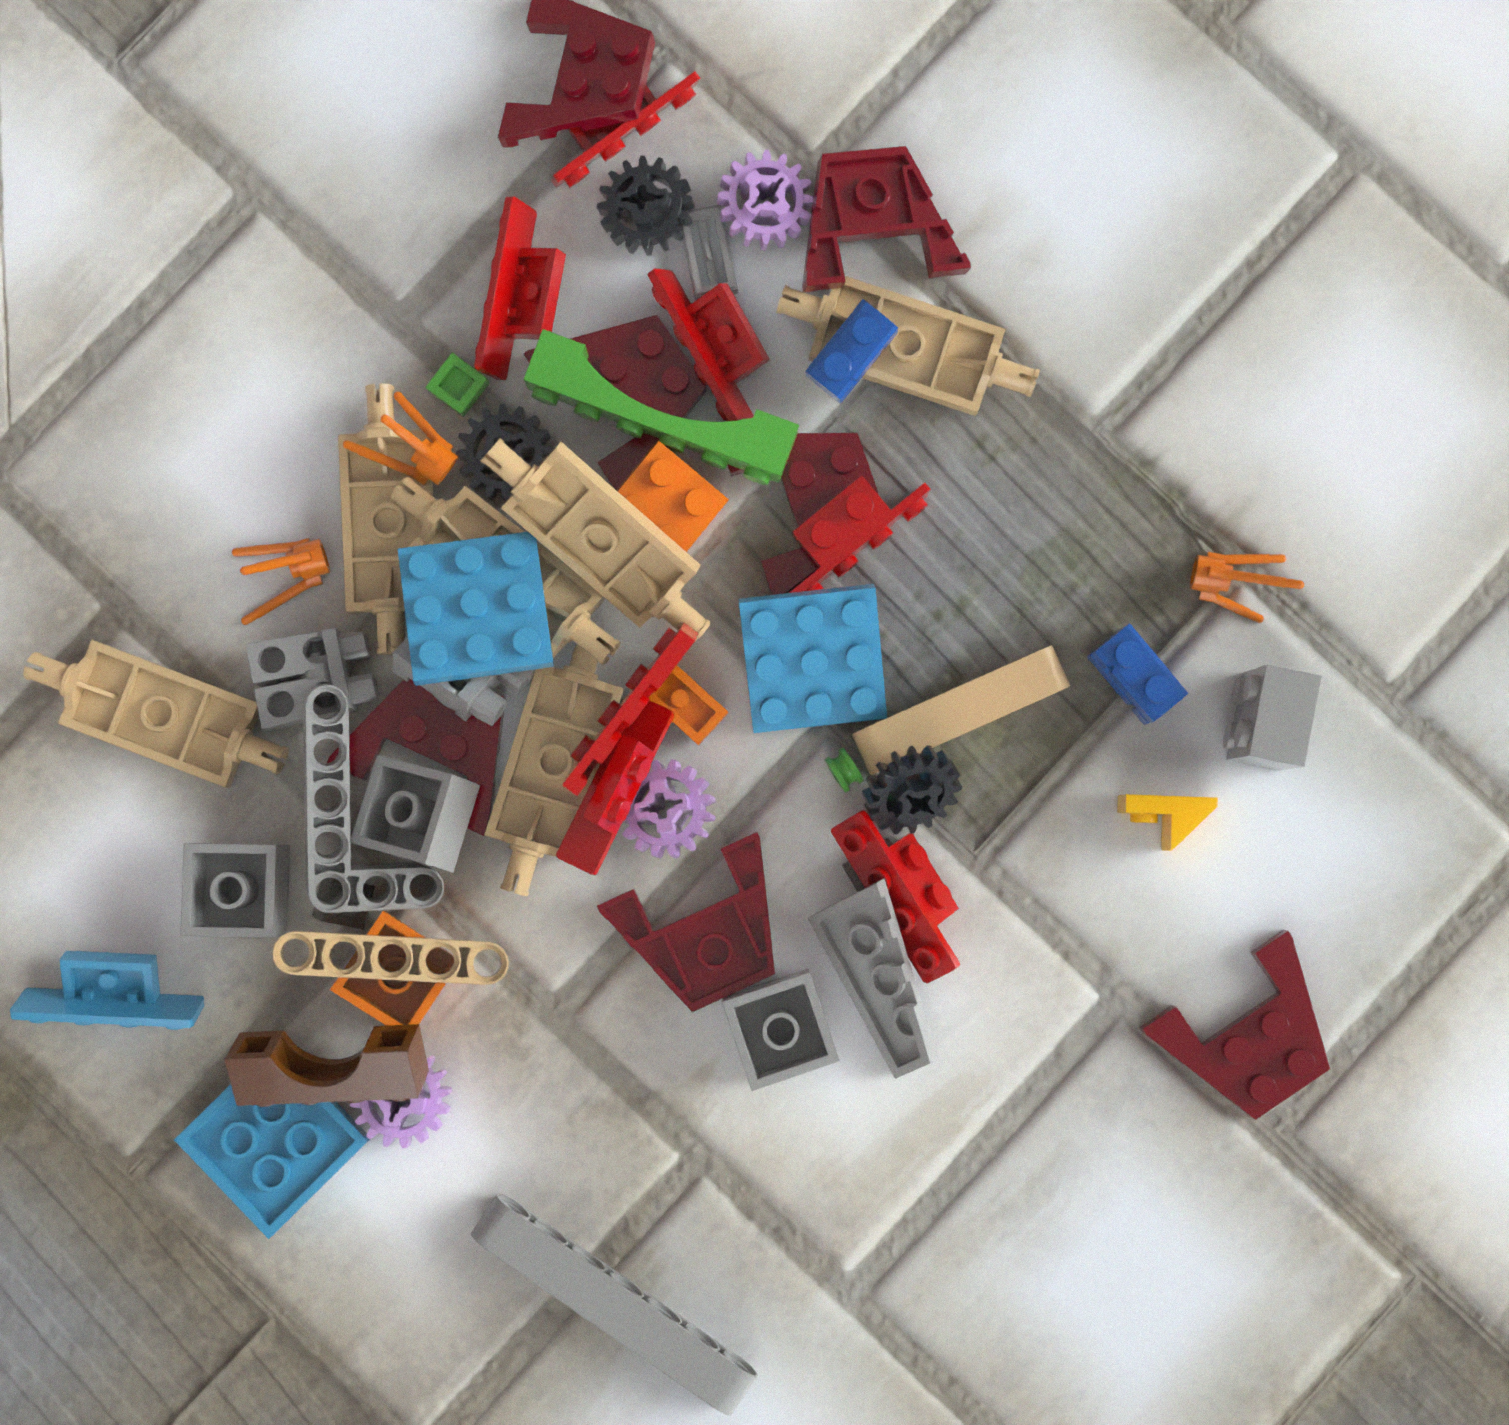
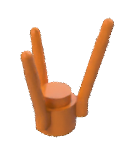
(432, 459)
(304, 559)
(1213, 575)

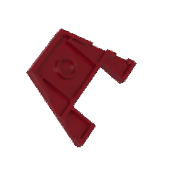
(598, 74)
(874, 198)
(647, 367)
(814, 475)
(429, 728)
(713, 948)
(1264, 1051)

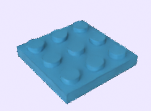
(475, 608)
(813, 658)
(271, 1155)

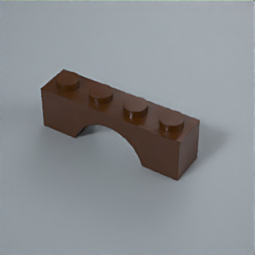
(273, 1070)

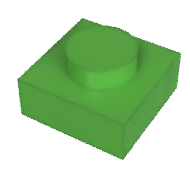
(457, 384)

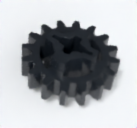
(629, 196)
(521, 443)
(911, 789)

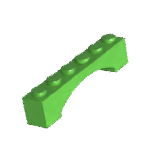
(753, 444)

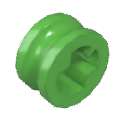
(844, 770)

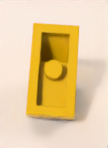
(1178, 814)

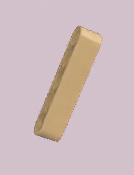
(963, 708)
(368, 964)

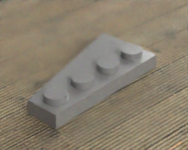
(875, 969)

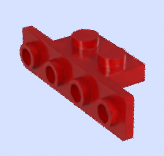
(608, 139)
(520, 290)
(716, 337)
(848, 525)
(614, 790)
(914, 889)

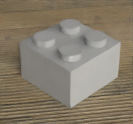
(1272, 717)
(415, 813)
(234, 890)
(780, 1029)

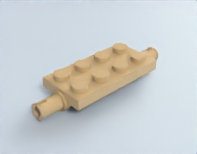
(934, 351)
(374, 523)
(599, 535)
(567, 596)
(158, 713)
(531, 802)

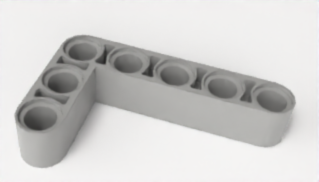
(337, 820)

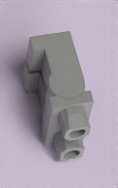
(316, 660)
(469, 695)

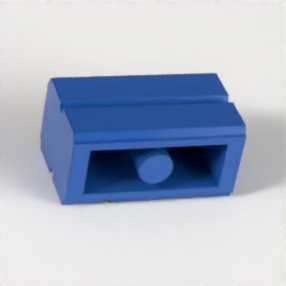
(851, 351)
(1137, 674)

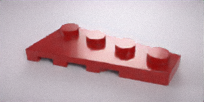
(618, 716)

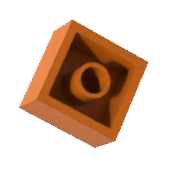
(672, 495)
(394, 1000)

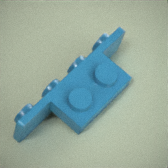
(108, 991)

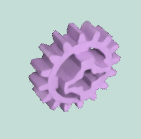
(763, 180)
(684, 806)
(392, 1123)

